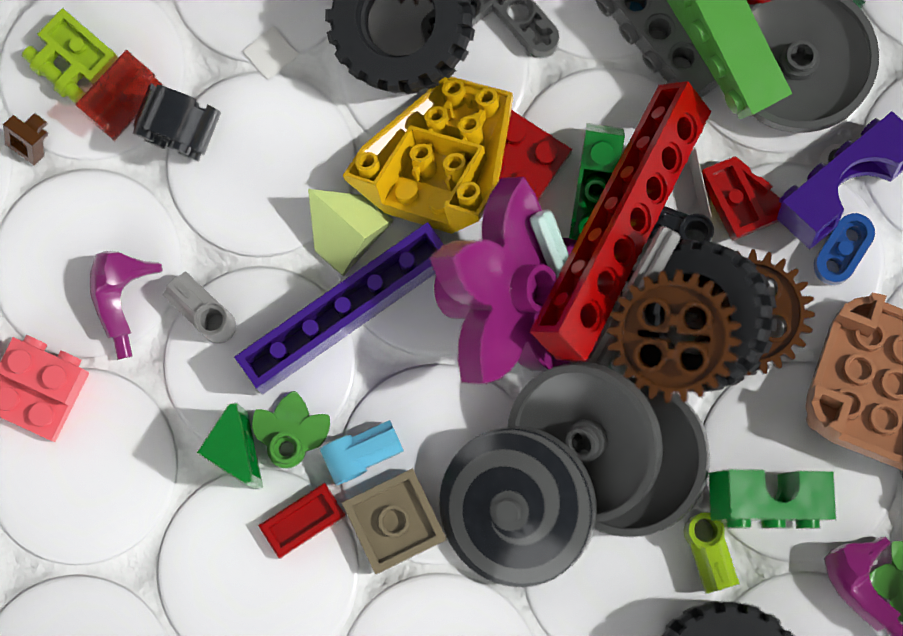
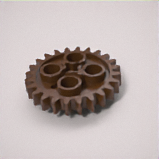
(789, 310)
(671, 373)

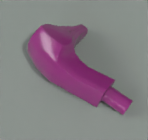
(108, 277)
(849, 573)

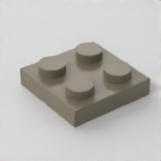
(394, 521)

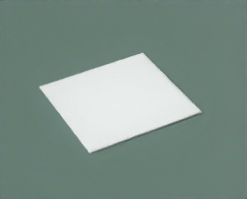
(270, 53)

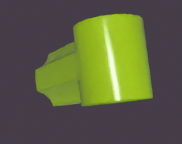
(711, 557)

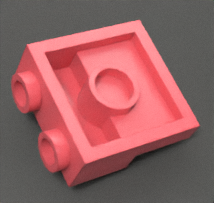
(38, 386)

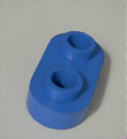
(843, 250)

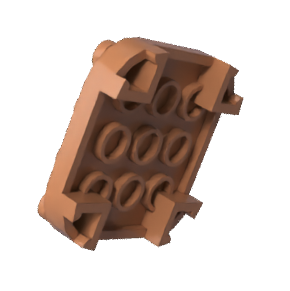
(859, 381)

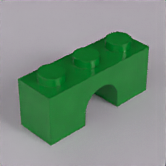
(742, 497)

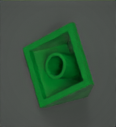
(233, 446)

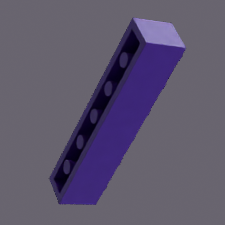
(340, 310)

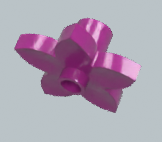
(498, 287)

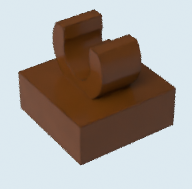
(26, 137)

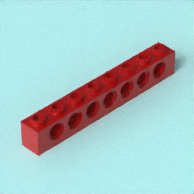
(621, 223)

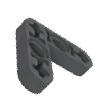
(527, 39)

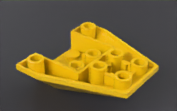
(437, 156)

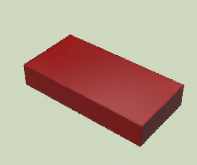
(302, 520)

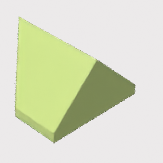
(344, 226)

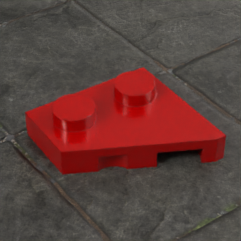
(740, 197)

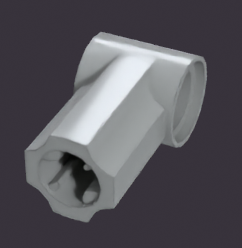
(199, 307)

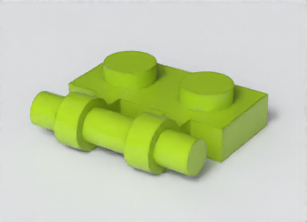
(78, 47)

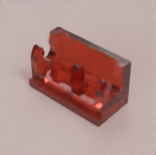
(117, 95)

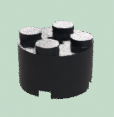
(175, 120)

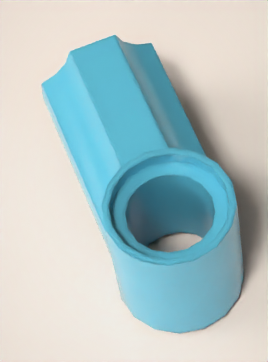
(352, 456)

